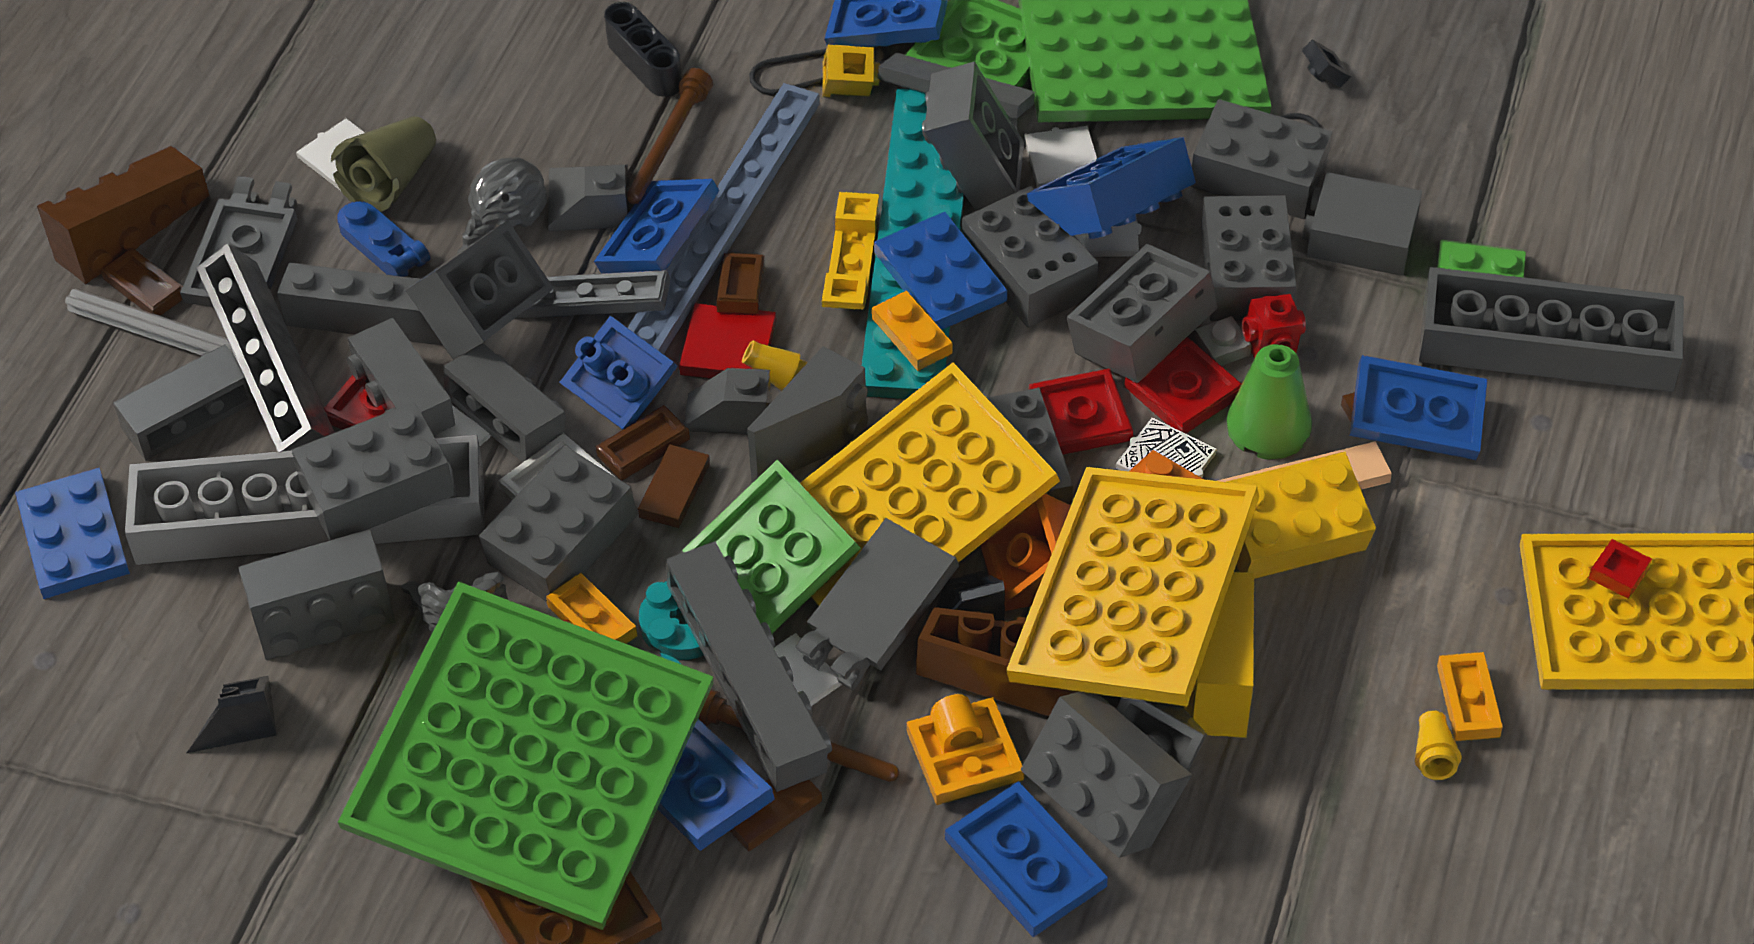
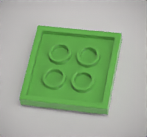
(982, 33)
(779, 543)

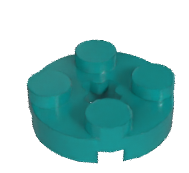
(661, 627)

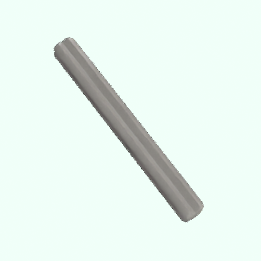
(144, 323)

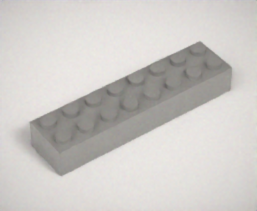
(261, 508)

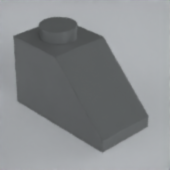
(729, 401)

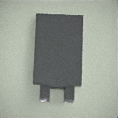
(251, 228)
(876, 602)

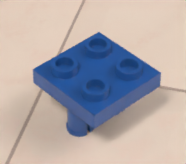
(617, 373)

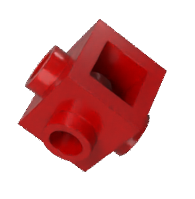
(1273, 322)

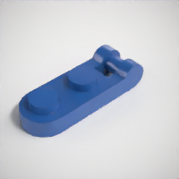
(380, 239)

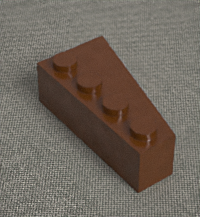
(121, 211)
(973, 655)

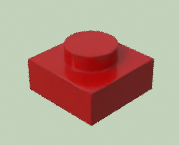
(1620, 568)

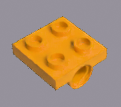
(964, 748)

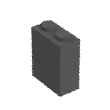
(1362, 223)

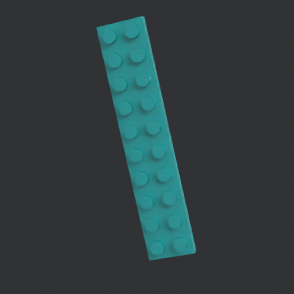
(913, 192)

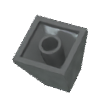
(588, 197)
(1167, 726)

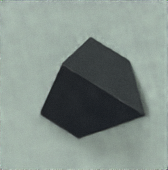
(975, 593)
(241, 715)

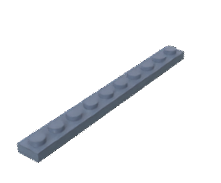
(728, 212)

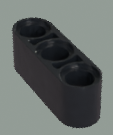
(643, 49)

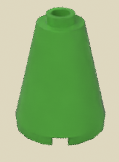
(1271, 406)

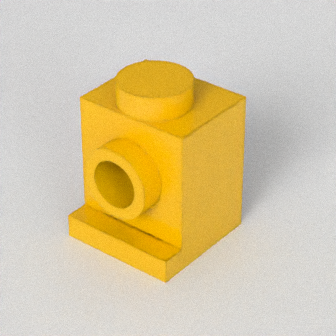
(849, 70)

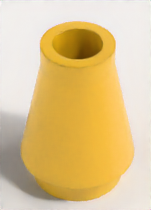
(782, 363)
(1436, 749)

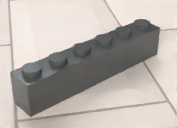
(264, 349)
(747, 666)

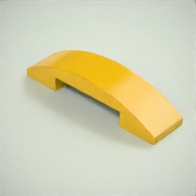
(852, 251)

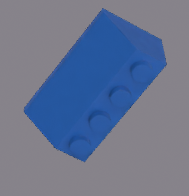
(1116, 187)

